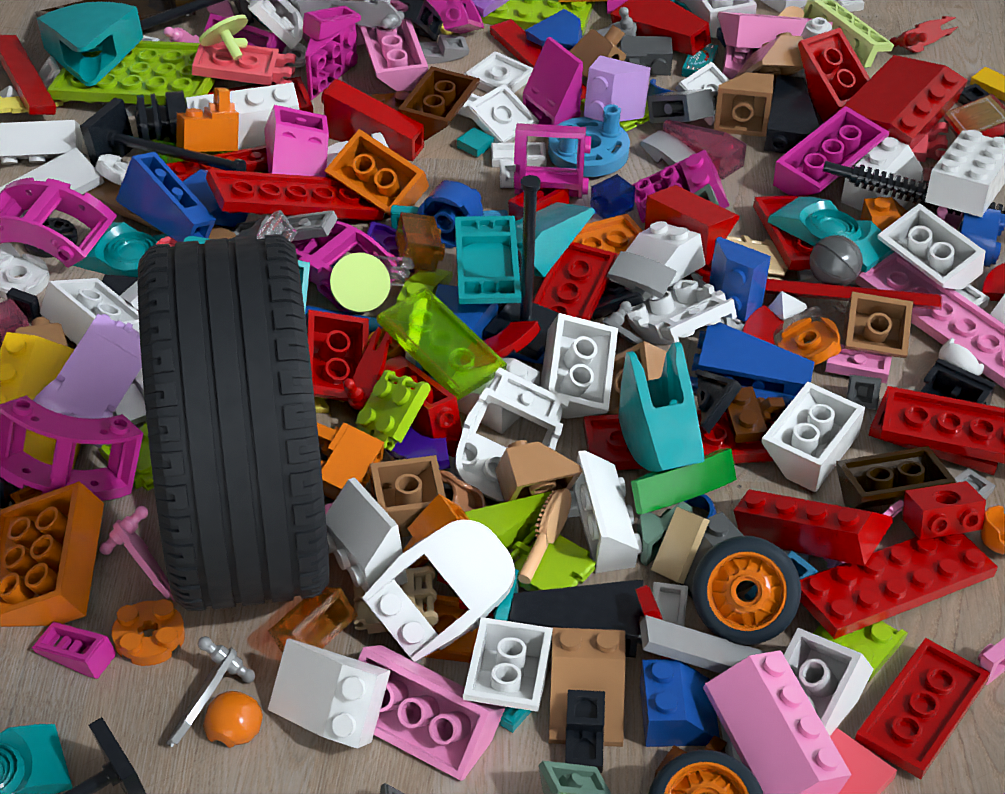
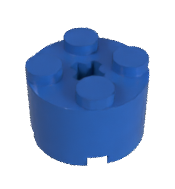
(449, 201)
(984, 232)

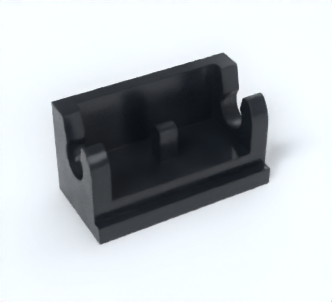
(424, 17)
(956, 383)

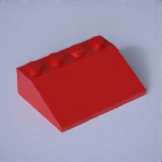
(908, 97)

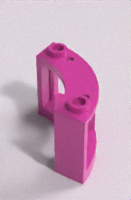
(456, 17)
(552, 176)
(41, 203)
(329, 249)
(22, 469)

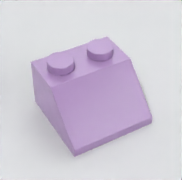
(617, 84)

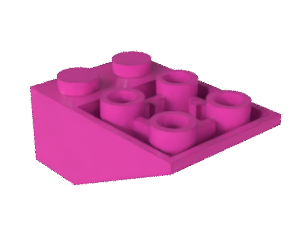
(330, 59)
(554, 85)
(296, 142)
(688, 174)

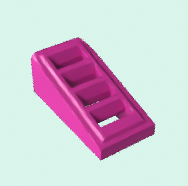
(328, 21)
(90, 662)

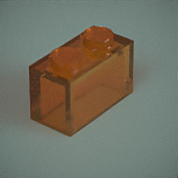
(420, 240)
(315, 619)

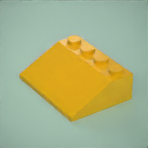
(25, 369)

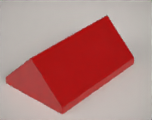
(692, 212)

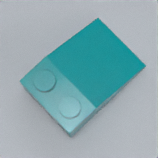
(554, 232)

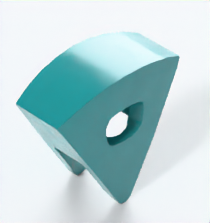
(90, 28)
(652, 422)

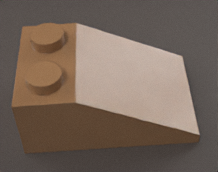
(587, 662)

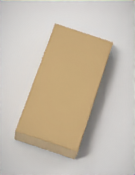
(680, 545)

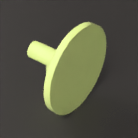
(224, 32)
(360, 282)

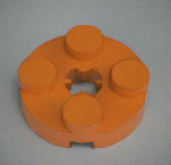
(823, 338)
(145, 615)

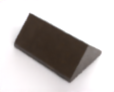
(886, 476)

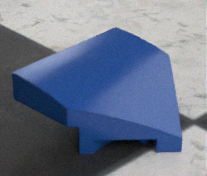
(562, 27)

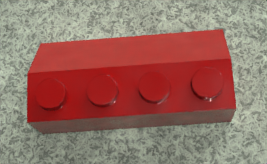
(811, 526)

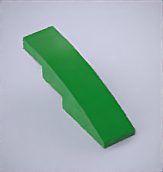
(683, 483)

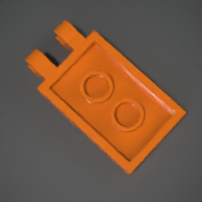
(610, 234)

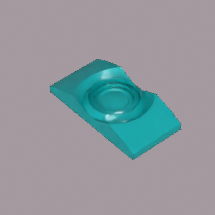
(818, 218)
(119, 250)
(487, 260)
(32, 761)

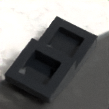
(585, 728)

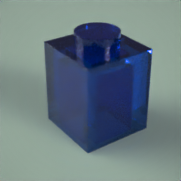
(612, 197)

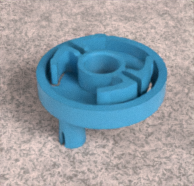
(604, 139)

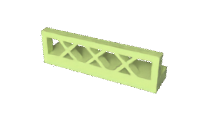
(862, 38)

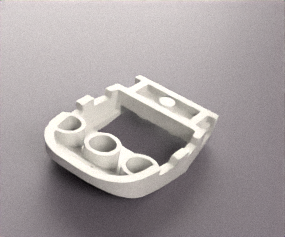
(280, 18)
(679, 312)
(479, 456)
(471, 564)

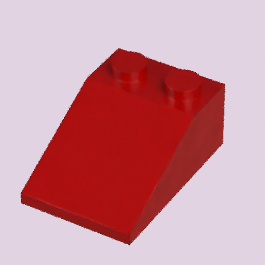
(831, 71)
(335, 350)

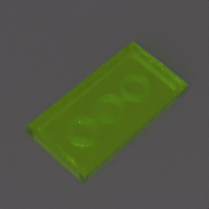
(441, 343)

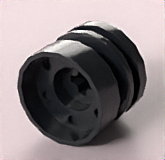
(159, 120)

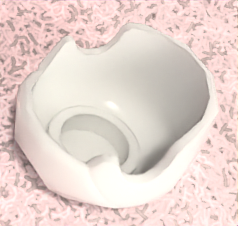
(960, 357)

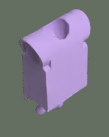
(96, 372)

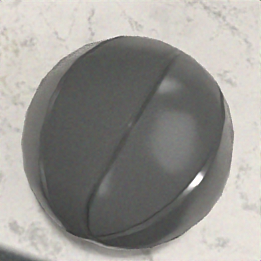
(836, 260)

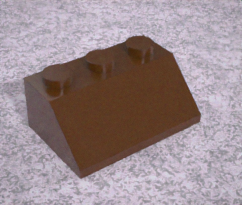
(438, 99)

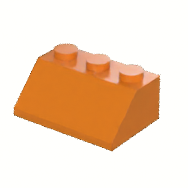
(377, 173)

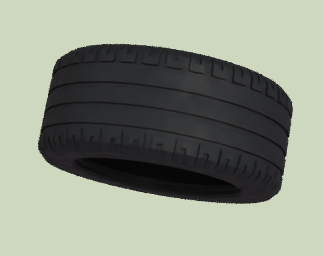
(232, 422)

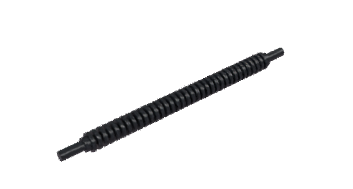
(858, 175)

